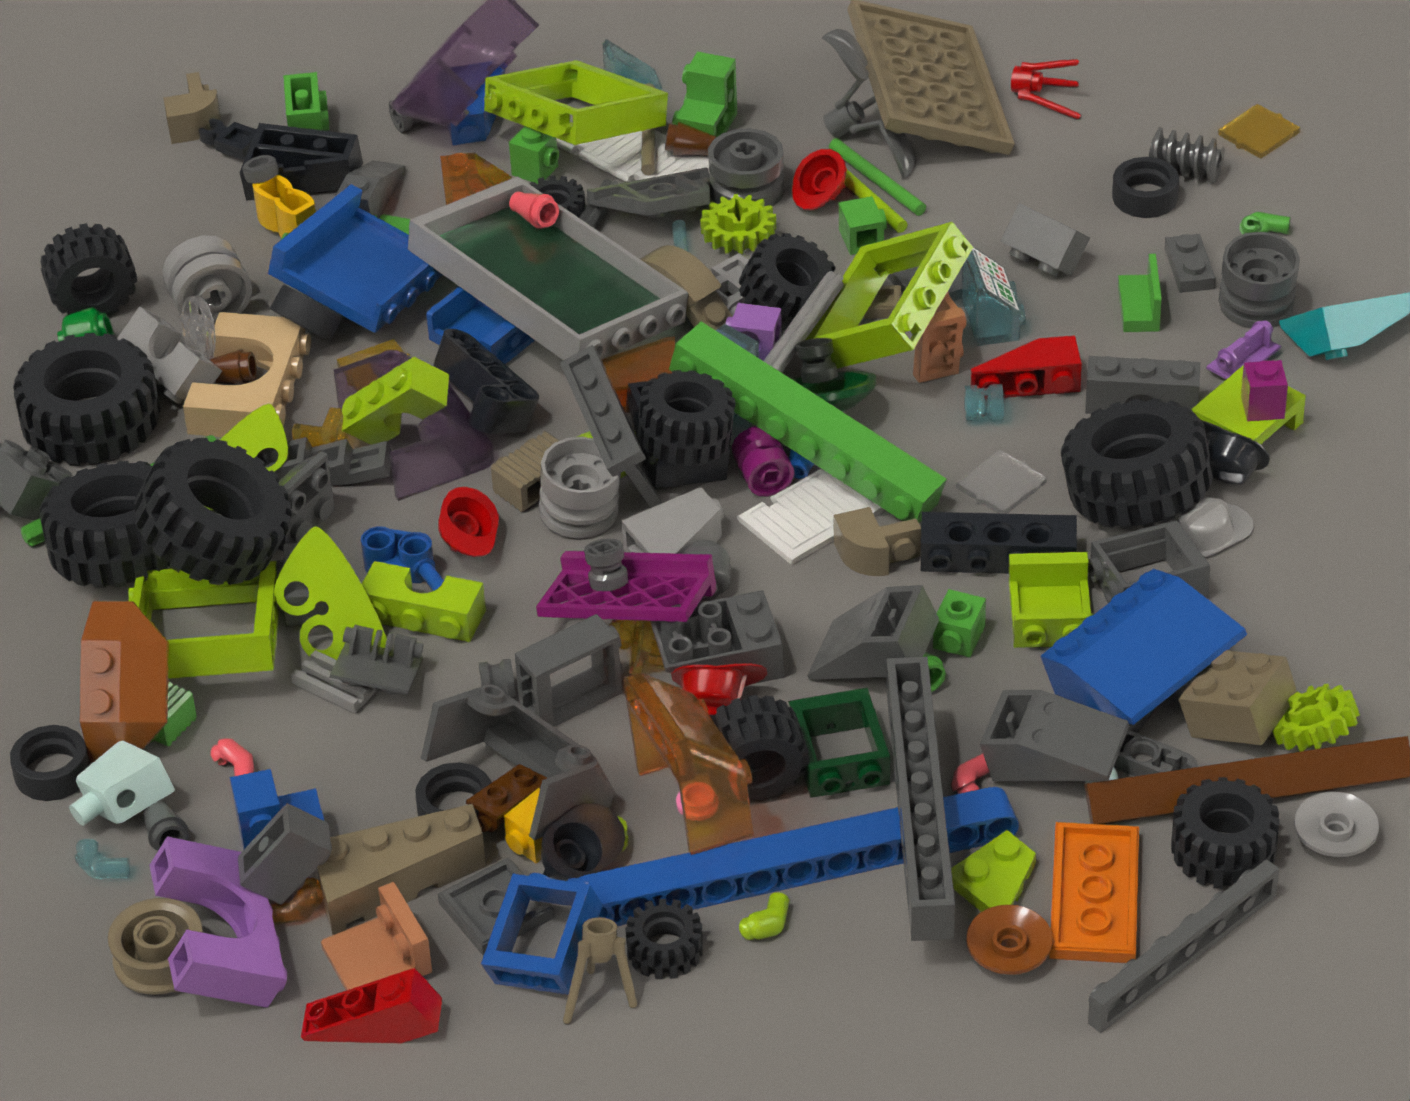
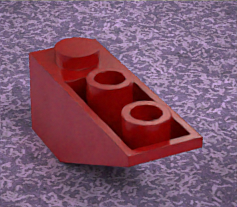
(1035, 368)
(376, 1012)

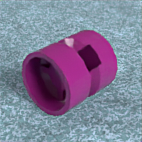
(762, 462)

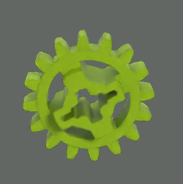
(737, 223)
(1316, 717)

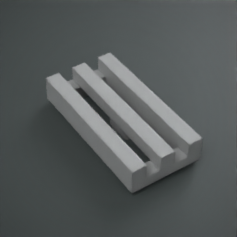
(321, 667)

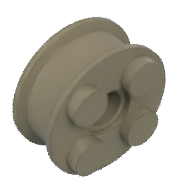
(144, 940)

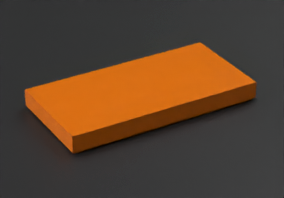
(1094, 892)

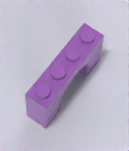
(211, 965)

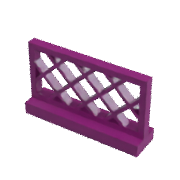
(650, 575)

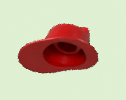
(468, 522)
(718, 683)

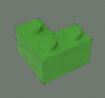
(710, 94)

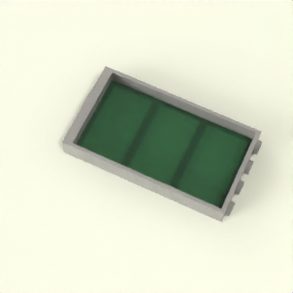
(551, 282)

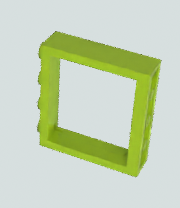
(618, 102)
(940, 256)
(214, 653)

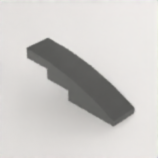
(345, 463)

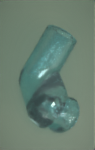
(97, 865)

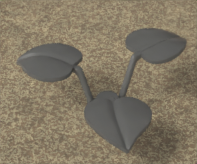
(848, 115)

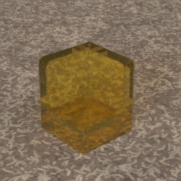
(327, 433)

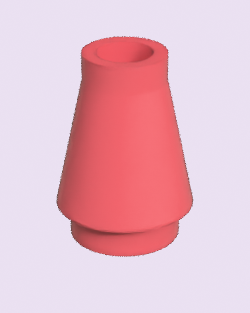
(537, 209)

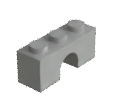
(171, 367)

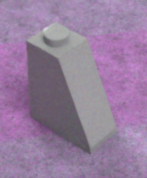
(674, 524)

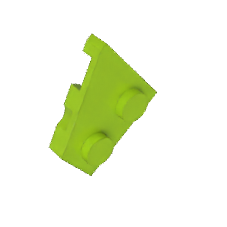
(994, 872)

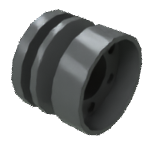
(1258, 279)

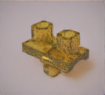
(643, 648)

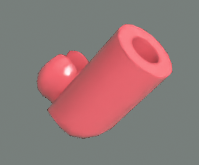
(230, 751)
(967, 773)

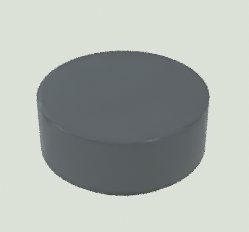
(260, 169)

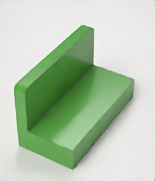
(1141, 299)

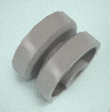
(207, 269)

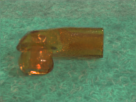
(302, 904)

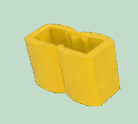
(281, 206)

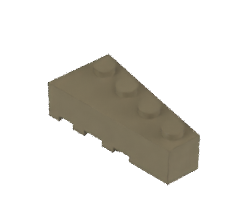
(407, 852)

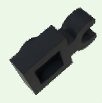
(228, 140)

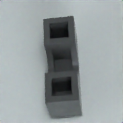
(1118, 378)

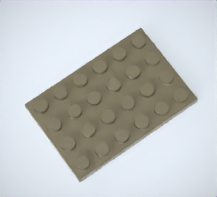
(930, 77)

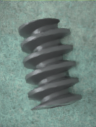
(1188, 156)

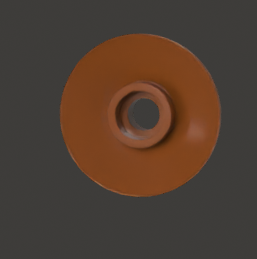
(1011, 927)

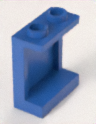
(470, 315)

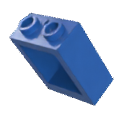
(536, 971)

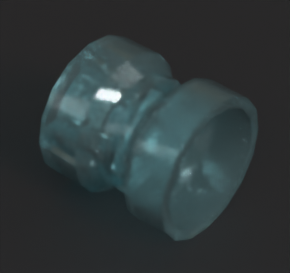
(975, 402)

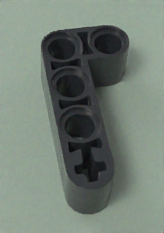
(500, 396)

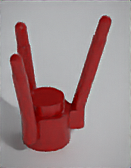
(1026, 81)

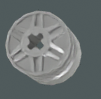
(577, 489)

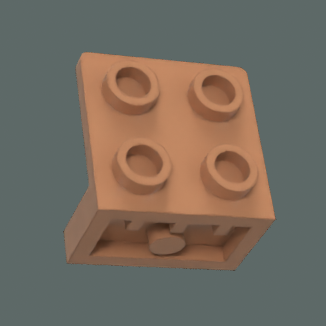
(941, 343)
(381, 945)

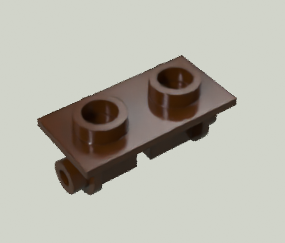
(504, 795)

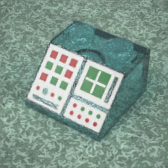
(990, 301)

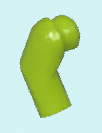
(768, 921)

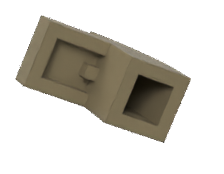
(191, 111)
(872, 548)

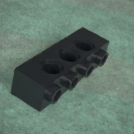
(986, 539)

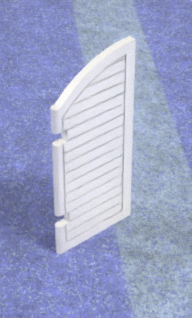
(622, 156)
(803, 515)

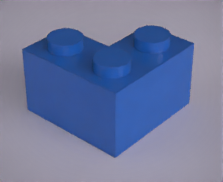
(258, 802)

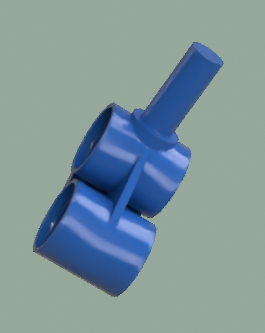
(401, 549)

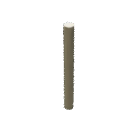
(648, 149)

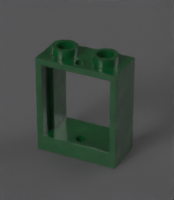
(837, 714)

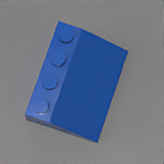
(1140, 647)

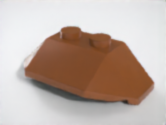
(121, 678)

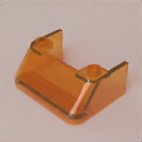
(677, 733)

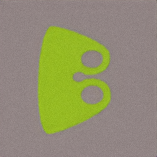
(260, 431)
(329, 579)

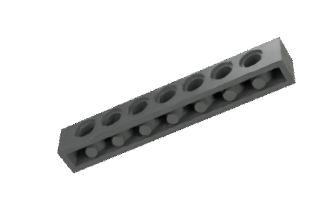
(920, 800)

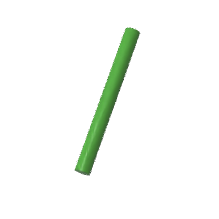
(878, 177)

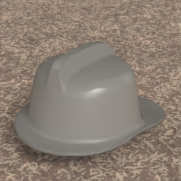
(1215, 525)

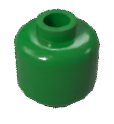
(85, 321)

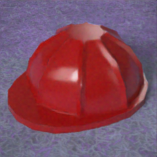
(819, 179)

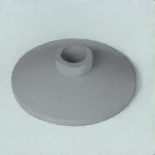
(1336, 824)

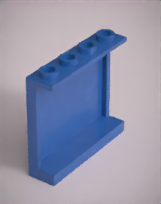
(352, 263)

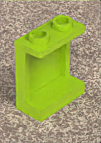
(1225, 409)
(1047, 596)

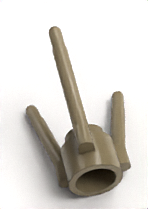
(598, 946)

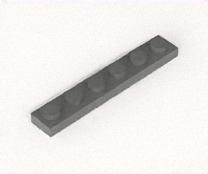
(1182, 946)

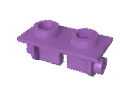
(1253, 347)

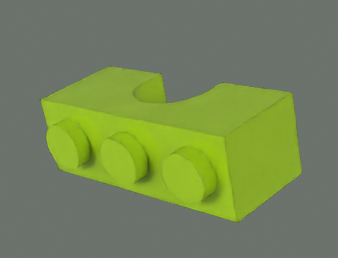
(377, 409)
(447, 612)

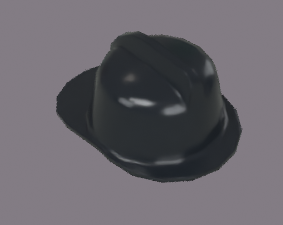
(1233, 455)
(582, 842)

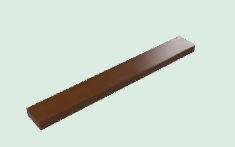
(1275, 775)

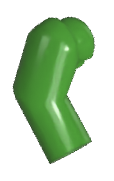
(1265, 223)

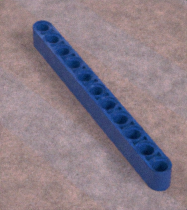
(793, 857)

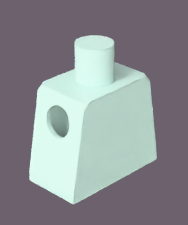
(120, 785)

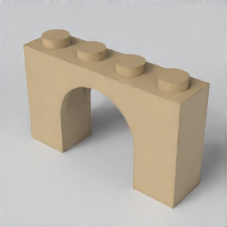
(276, 347)

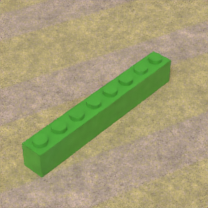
(812, 426)

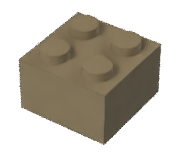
(1238, 697)

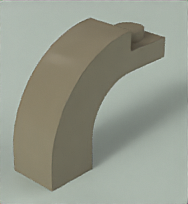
(694, 277)

